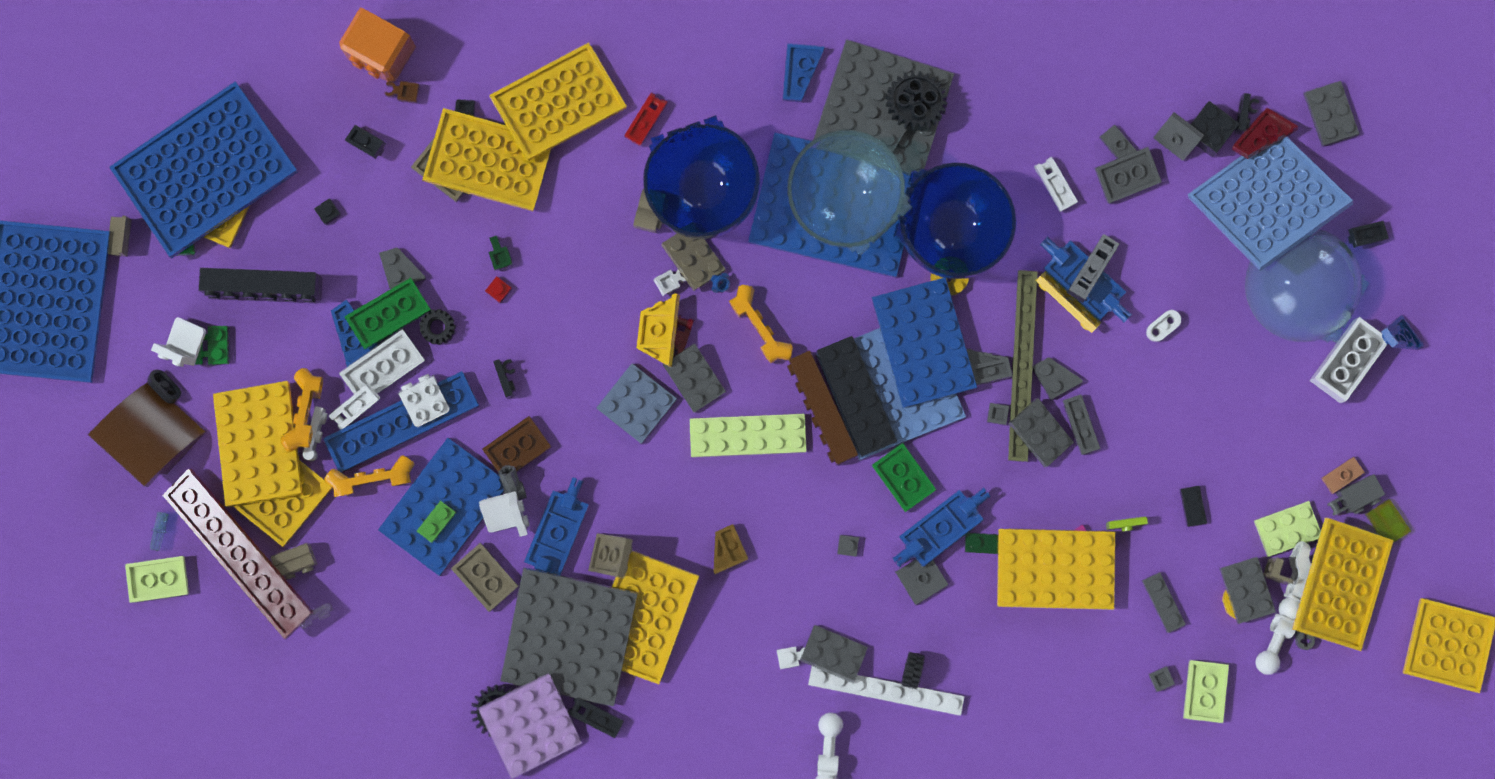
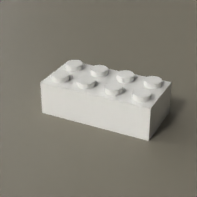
(1349, 360)

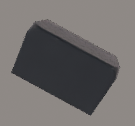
(465, 107)

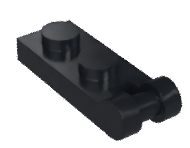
(596, 717)

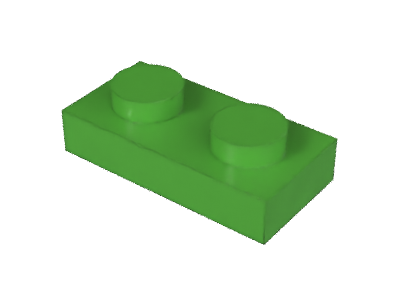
(436, 521)

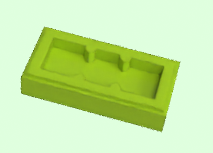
(1126, 524)

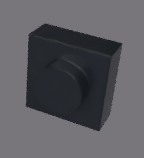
(327, 211)

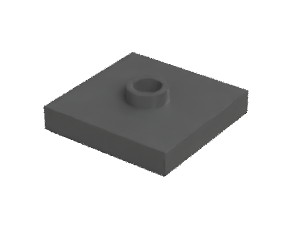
(1178, 136)
(921, 581)

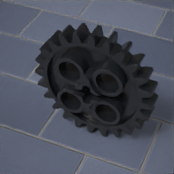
(906, 112)

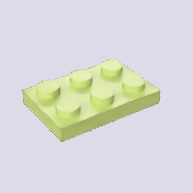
(1287, 528)
(157, 579)
(1206, 691)

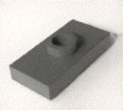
(1116, 142)

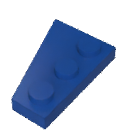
(799, 69)
(1401, 335)
(350, 344)

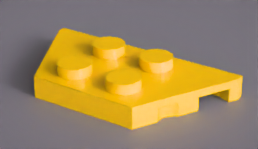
(658, 330)

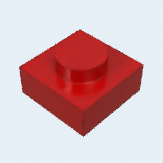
(498, 289)

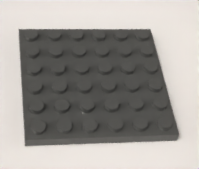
(860, 95)
(572, 633)

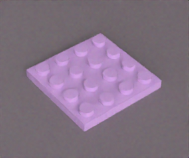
(530, 725)

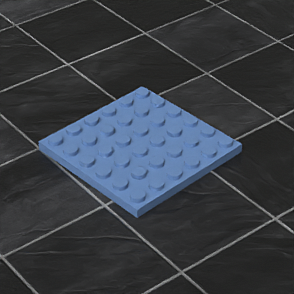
(1270, 201)
(905, 422)

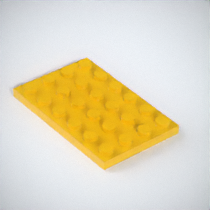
(557, 101)
(483, 161)
(250, 446)
(1056, 569)
(1342, 584)
(658, 613)

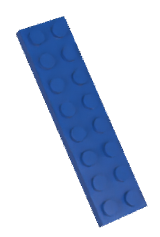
(394, 426)

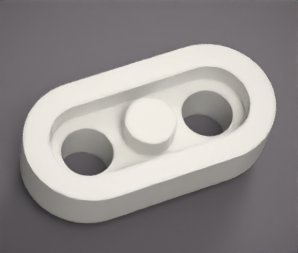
(1163, 326)

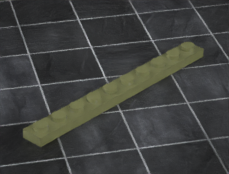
(1022, 357)

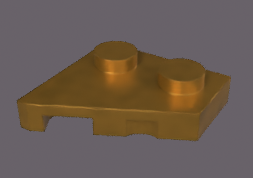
(727, 549)

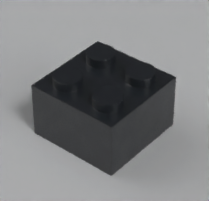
(1215, 127)

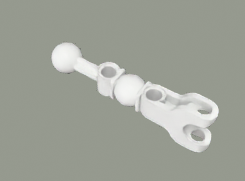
(1282, 624)
(830, 726)

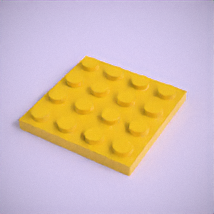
(285, 516)
(1449, 645)

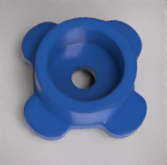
(725, 283)

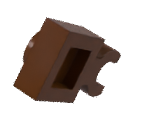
(406, 91)

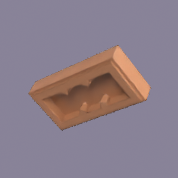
(1342, 475)

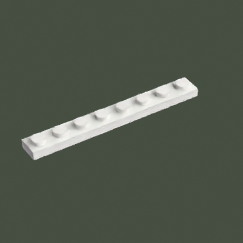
(889, 692)

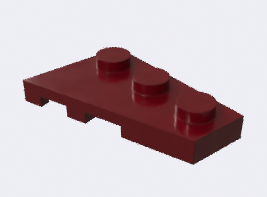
(1263, 133)

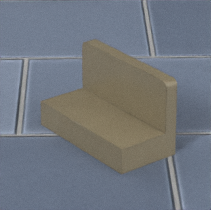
(119, 236)
(1273, 570)

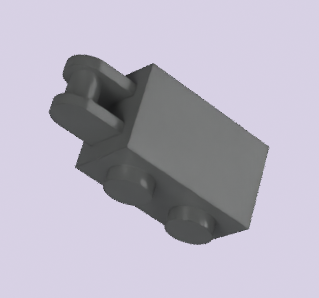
(1358, 495)

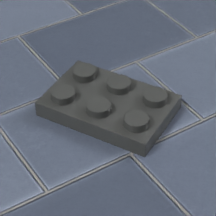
(1331, 113)
(1127, 175)
(694, 378)
(1041, 432)
(1247, 590)
(833, 654)

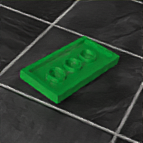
(387, 313)

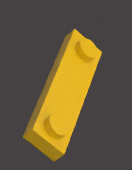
(1070, 303)

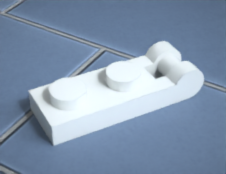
(1056, 184)
(355, 406)
(319, 418)

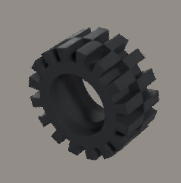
(437, 338)
(913, 670)

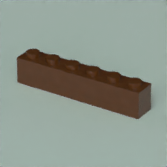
(822, 407)

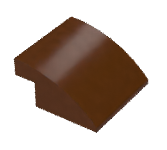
(146, 434)

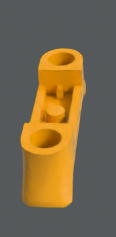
(742, 305)
(302, 433)
(344, 485)

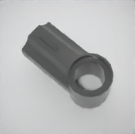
(511, 481)

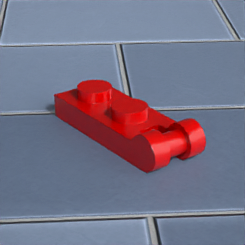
(645, 119)

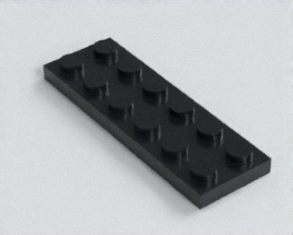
(856, 396)

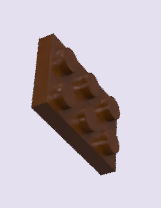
(517, 446)

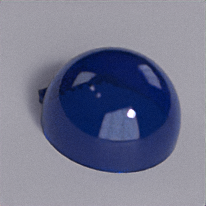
(701, 179)
(957, 220)

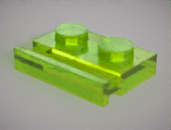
(1388, 521)

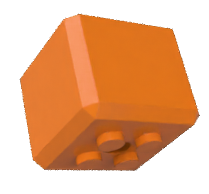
(376, 46)

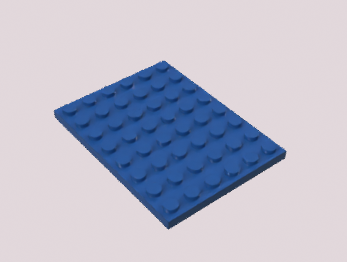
(203, 169)
(778, 229)
(51, 299)

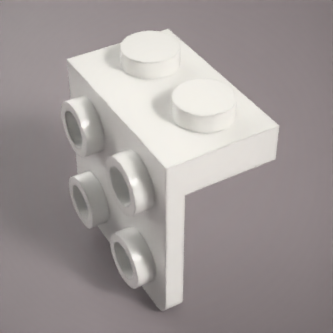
(182, 343)
(423, 400)
(504, 512)

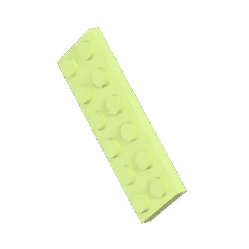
(747, 435)

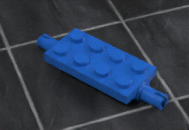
(1065, 267)
(941, 528)
(557, 530)

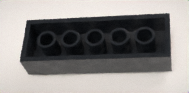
(260, 284)

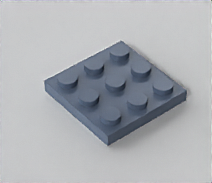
(636, 403)

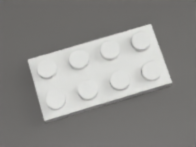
(383, 364)

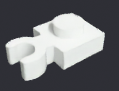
(668, 282)
(789, 657)

